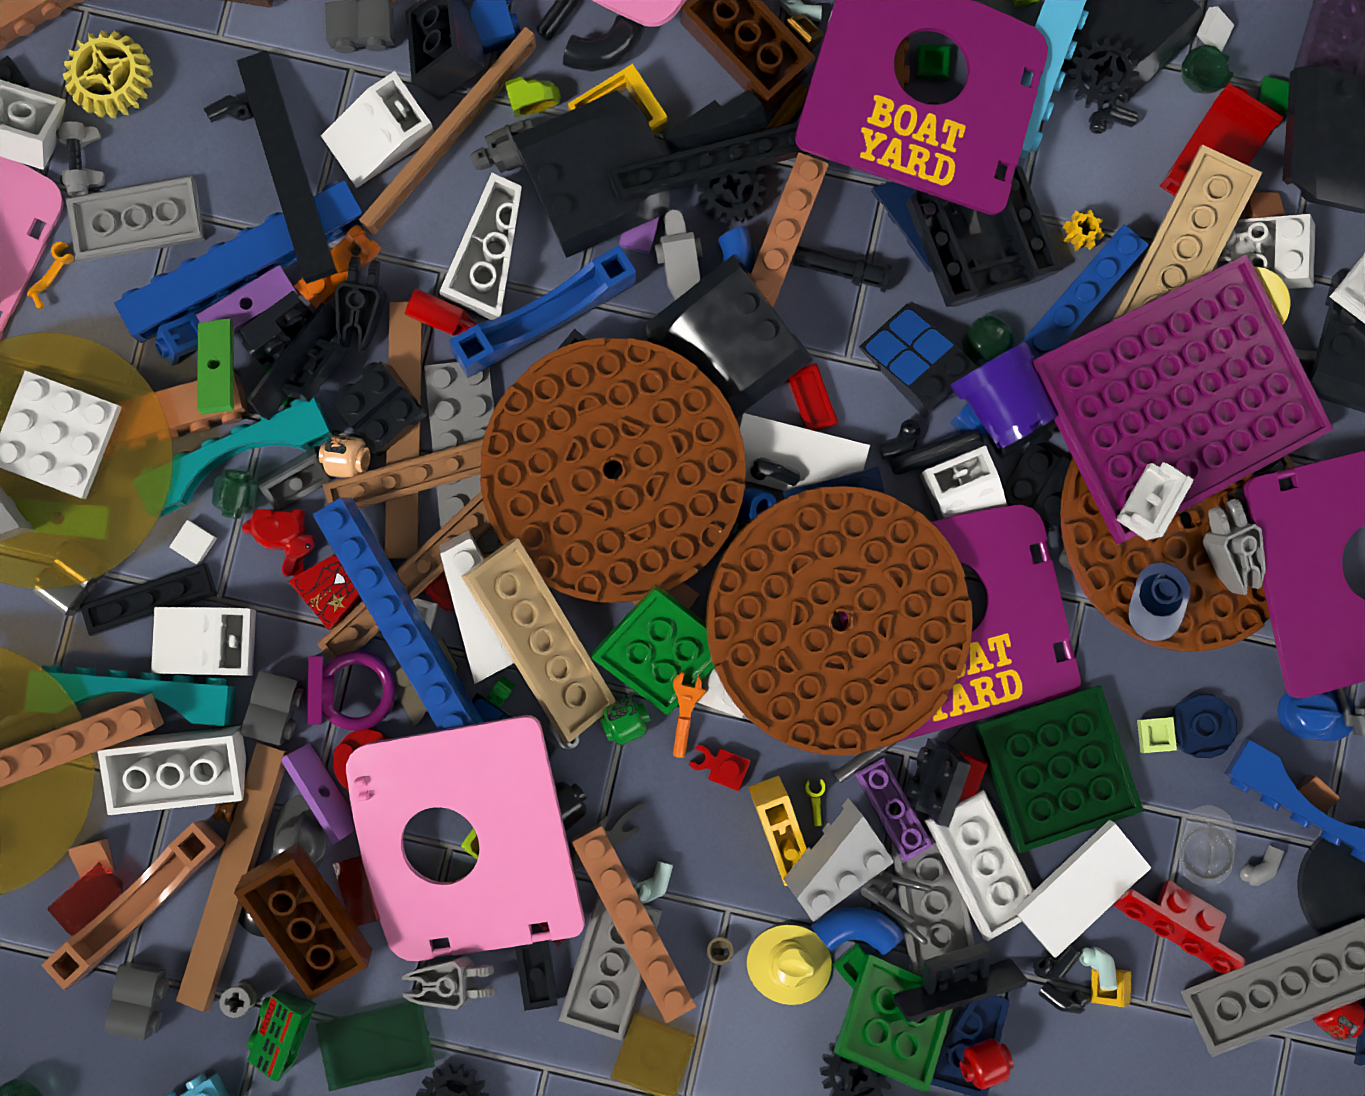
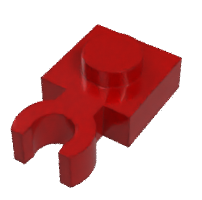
(725, 768)

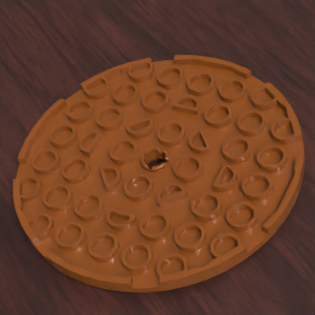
(628, 407)
(1110, 570)
(776, 608)

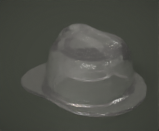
(1207, 846)

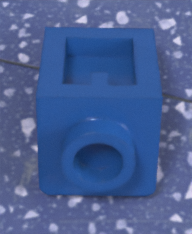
(177, 338)

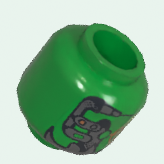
(625, 721)

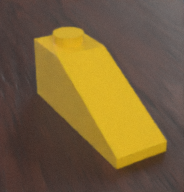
(778, 823)

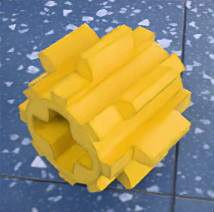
(1075, 231)

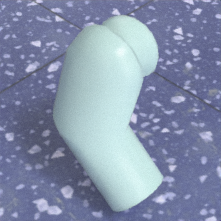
(1103, 963)

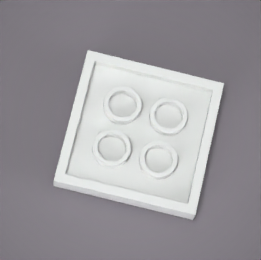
(56, 434)

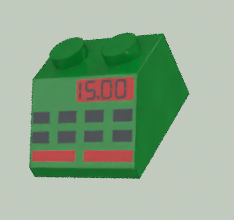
(279, 1034)

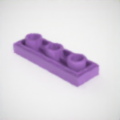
(261, 292)
(320, 792)
(903, 829)

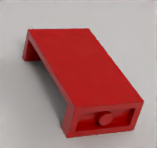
(1231, 126)

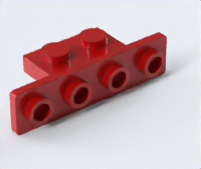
(1185, 922)

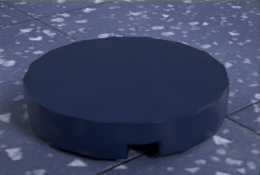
(1204, 725)

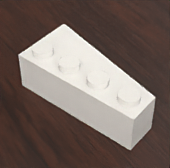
(483, 258)
(482, 644)

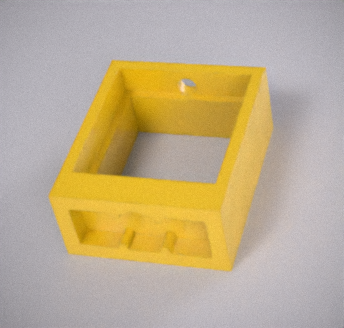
(628, 79)

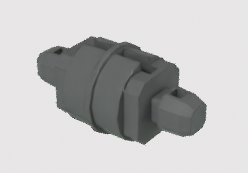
(501, 148)

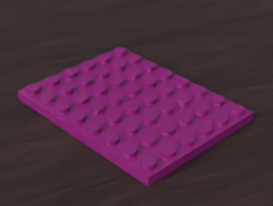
(1185, 384)

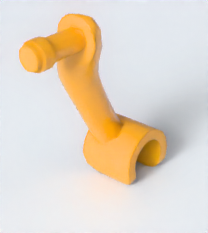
(51, 274)

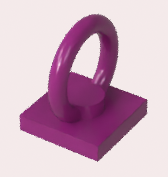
(322, 690)

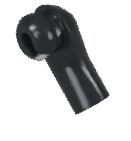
(229, 106)
(1056, 967)

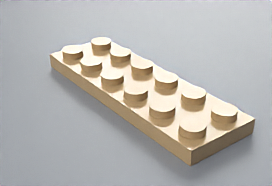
(1193, 227)
(539, 639)

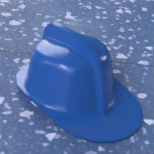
(1315, 716)

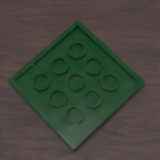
(1059, 768)

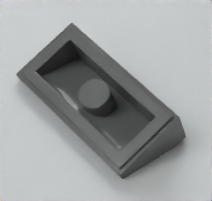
(293, 480)

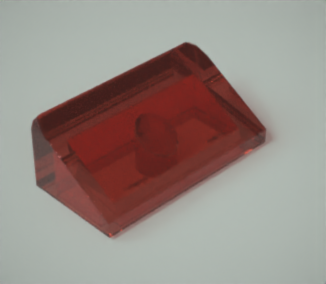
(356, 891)
(86, 899)

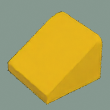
(1119, 997)

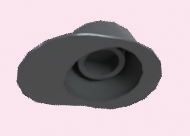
(299, 825)

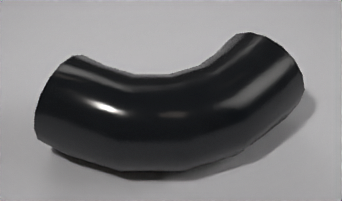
(606, 50)

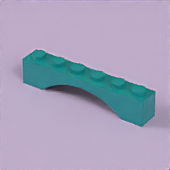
(298, 427)
(197, 702)

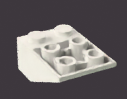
(378, 130)
(1276, 244)
(964, 484)
(203, 640)

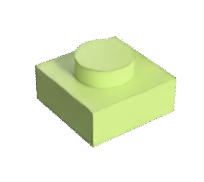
(1156, 735)

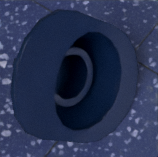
(1159, 601)

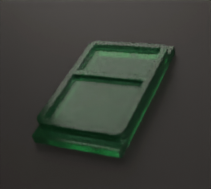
(375, 1045)

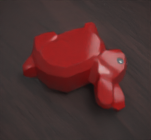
(282, 532)

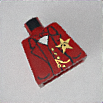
(327, 591)

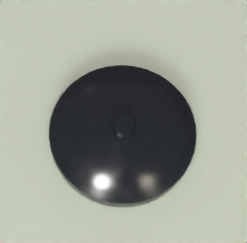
(1331, 885)

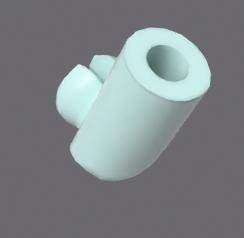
(796, 7)
(655, 886)

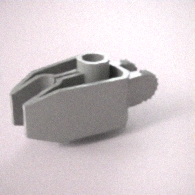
(679, 254)
(1235, 548)
(449, 983)

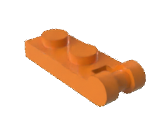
(324, 289)

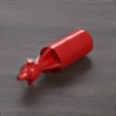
(438, 313)

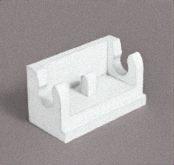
(1154, 500)

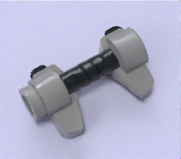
(75, 178)

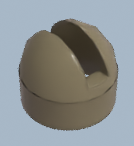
(719, 944)

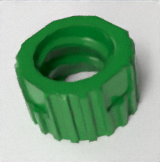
(500, 691)

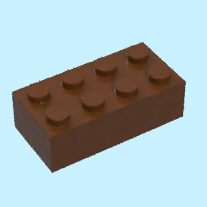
(750, 45)
(303, 921)

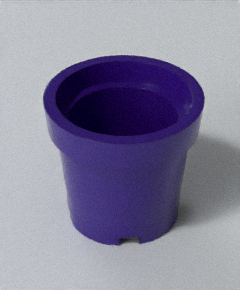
(1007, 395)

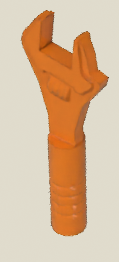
(687, 698)

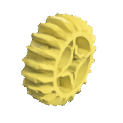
(89, 72)

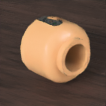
(344, 456)

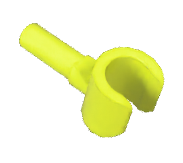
(815, 802)

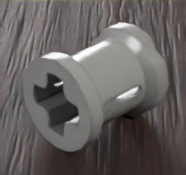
(230, 1006)

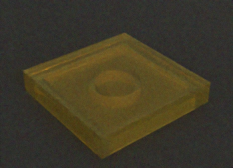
(653, 1056)

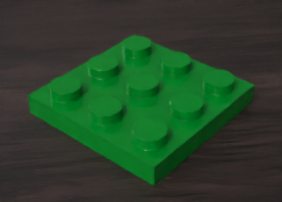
(655, 646)
(878, 1033)

